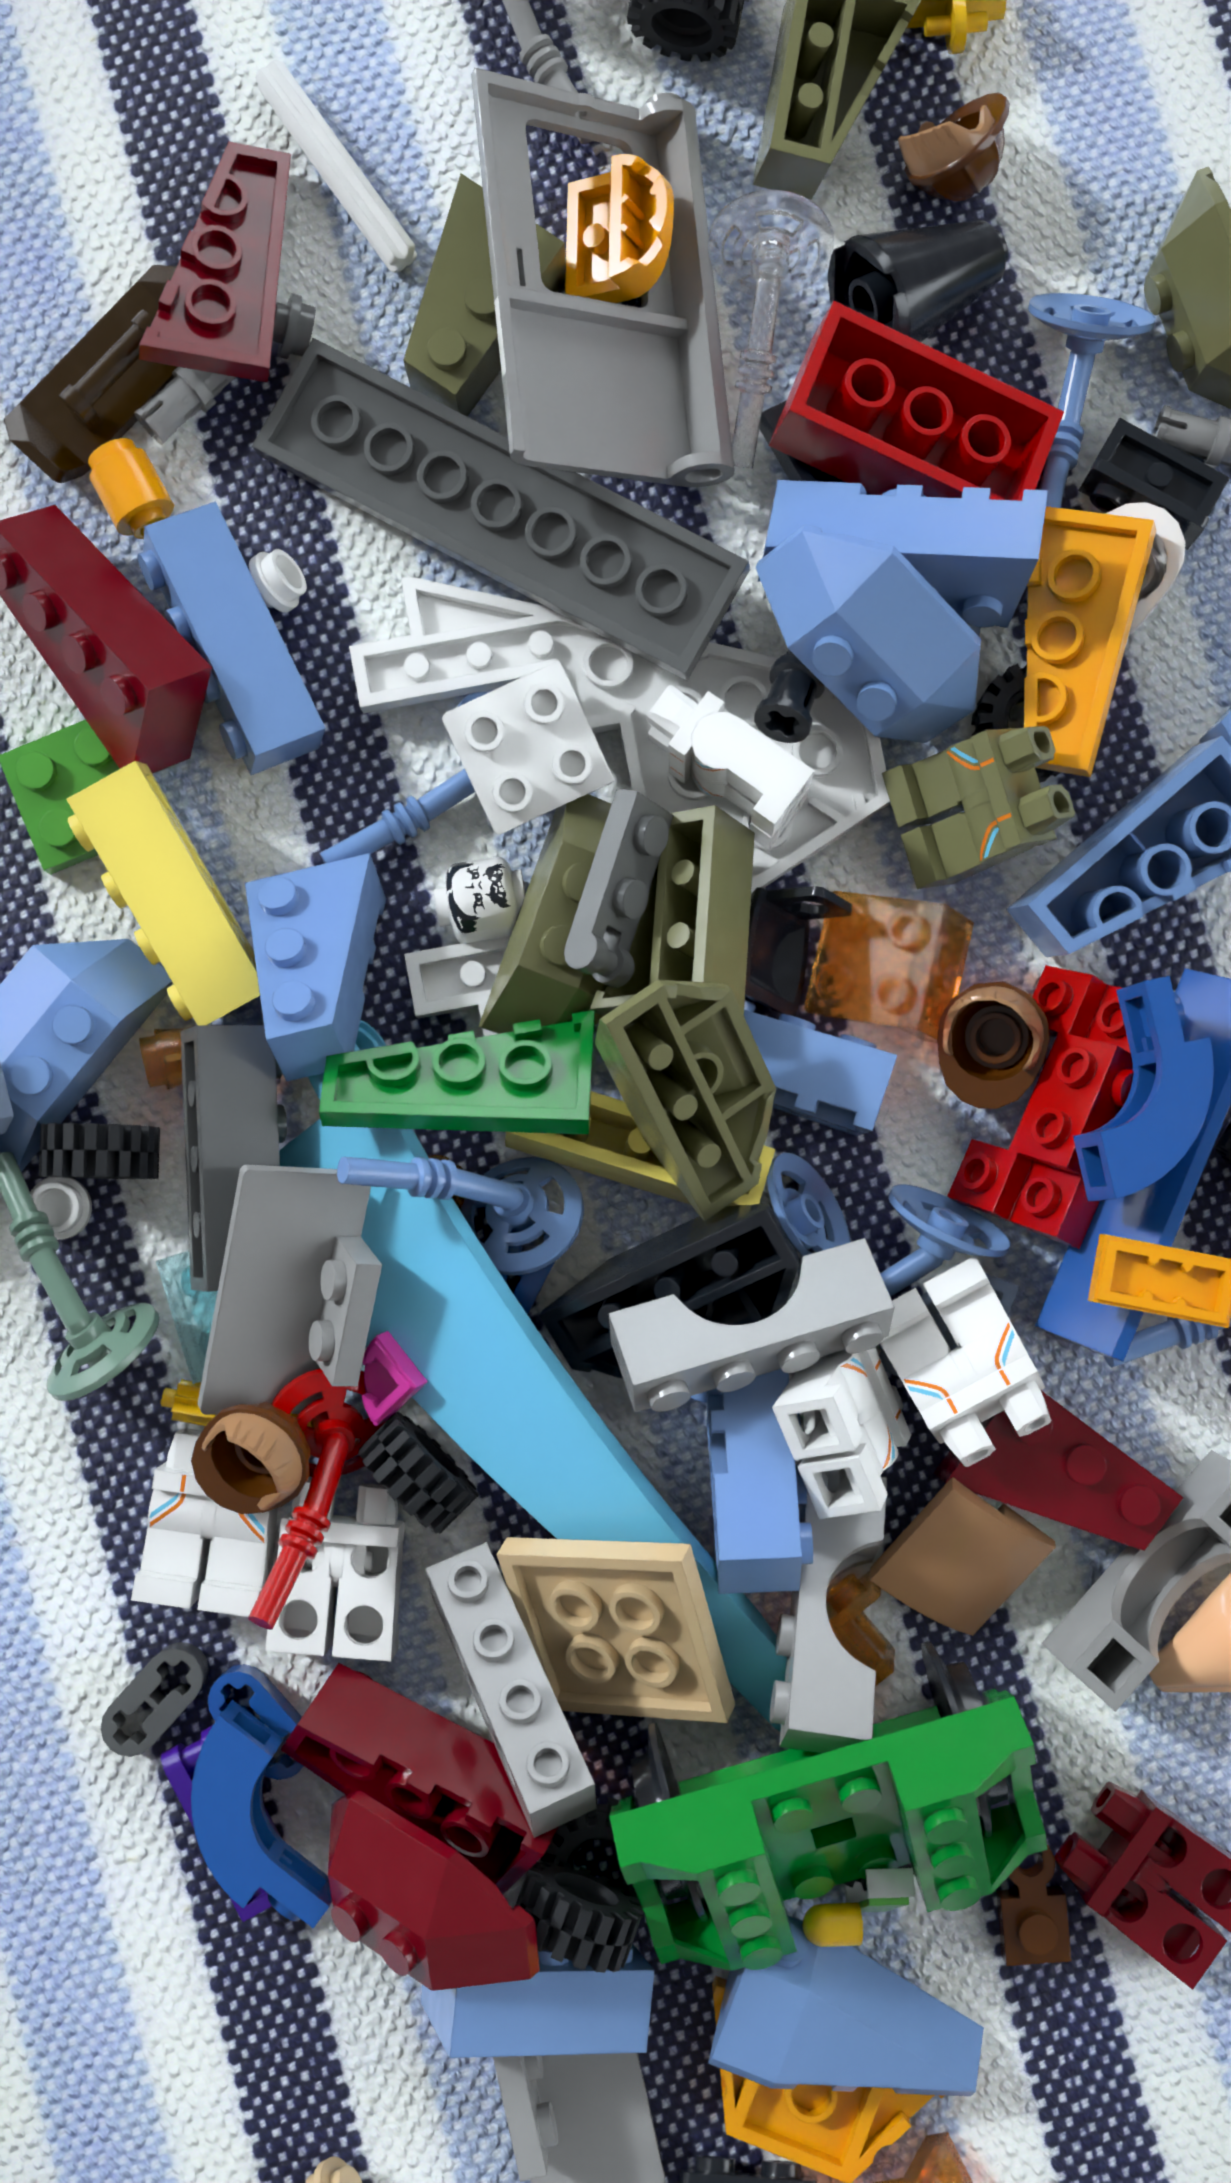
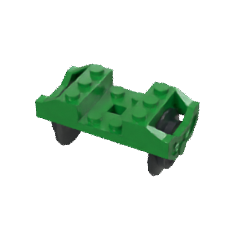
(821, 1819)

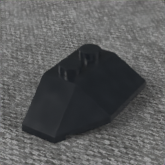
(721, 1269)

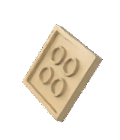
(620, 1626)

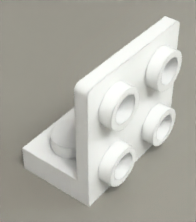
(527, 748)

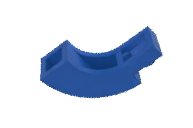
(1165, 1098)
(234, 1827)

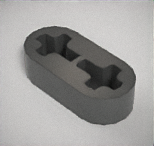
(165, 1708)

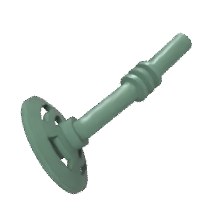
(88, 1334)

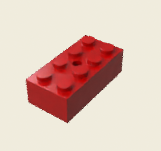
(905, 414)

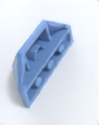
(873, 632)
(64, 1023)

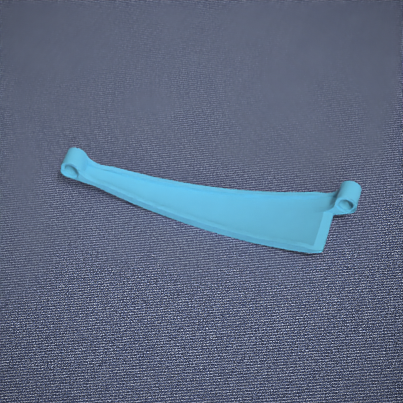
(505, 1389)

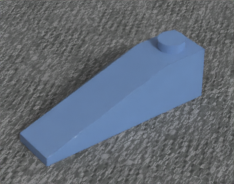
(842, 2025)

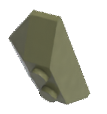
(1193, 289)
(533, 972)
(692, 1086)

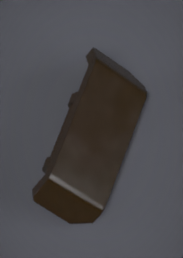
(93, 387)

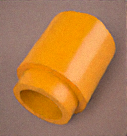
(129, 486)

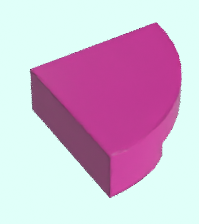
(388, 1378)

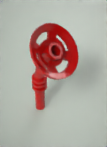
(333, 1442)

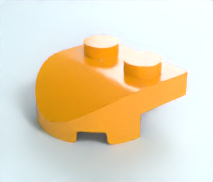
(618, 231)

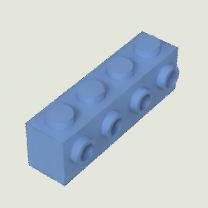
(229, 625)

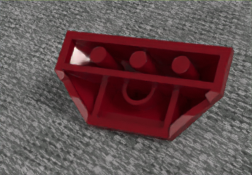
(422, 1902)

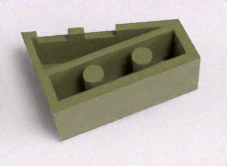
(819, 83)
(455, 332)
(694, 909)

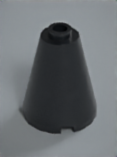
(917, 275)

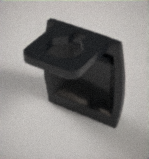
(780, 942)

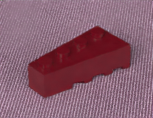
(102, 640)
(420, 1768)

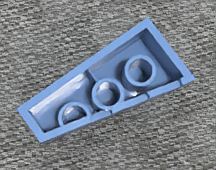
(965, 547)
(1139, 859)

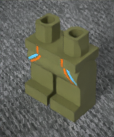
(1001, 797)

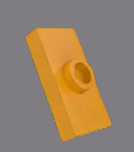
(1162, 1280)

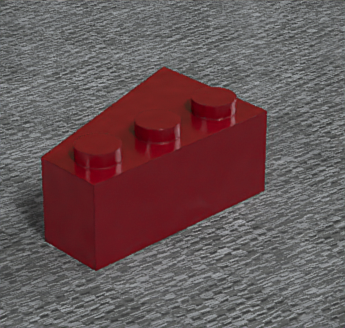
(1068, 1477)

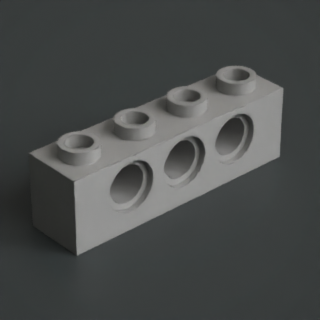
(511, 1690)

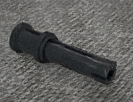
(787, 708)

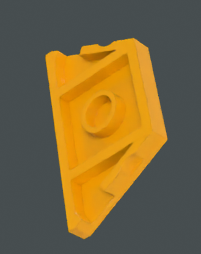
(812, 2123)

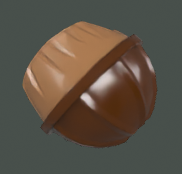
(960, 152)
(992, 1044)
(251, 1458)

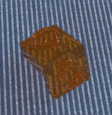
(855, 1629)

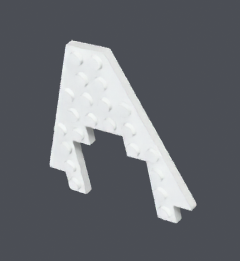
(483, 641)

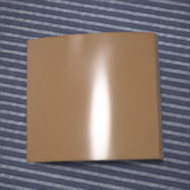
(960, 1558)

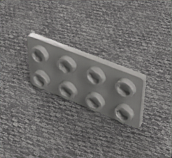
(290, 1287)
(579, 2118)

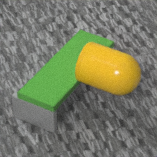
(842, 1922)

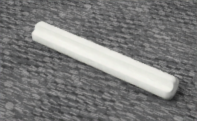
(336, 166)

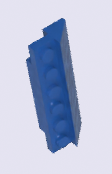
(1155, 1211)

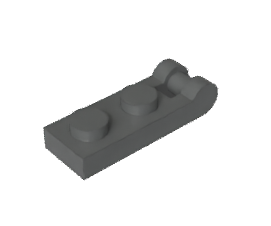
(617, 888)

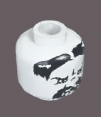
(480, 899)

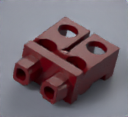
(1134, 1876)

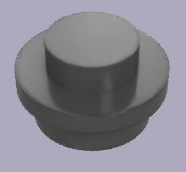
(293, 326)

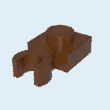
(1034, 1916)

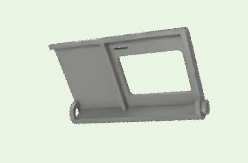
(594, 378)

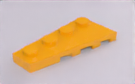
(1080, 625)

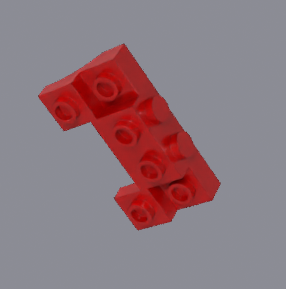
(1077, 1092)

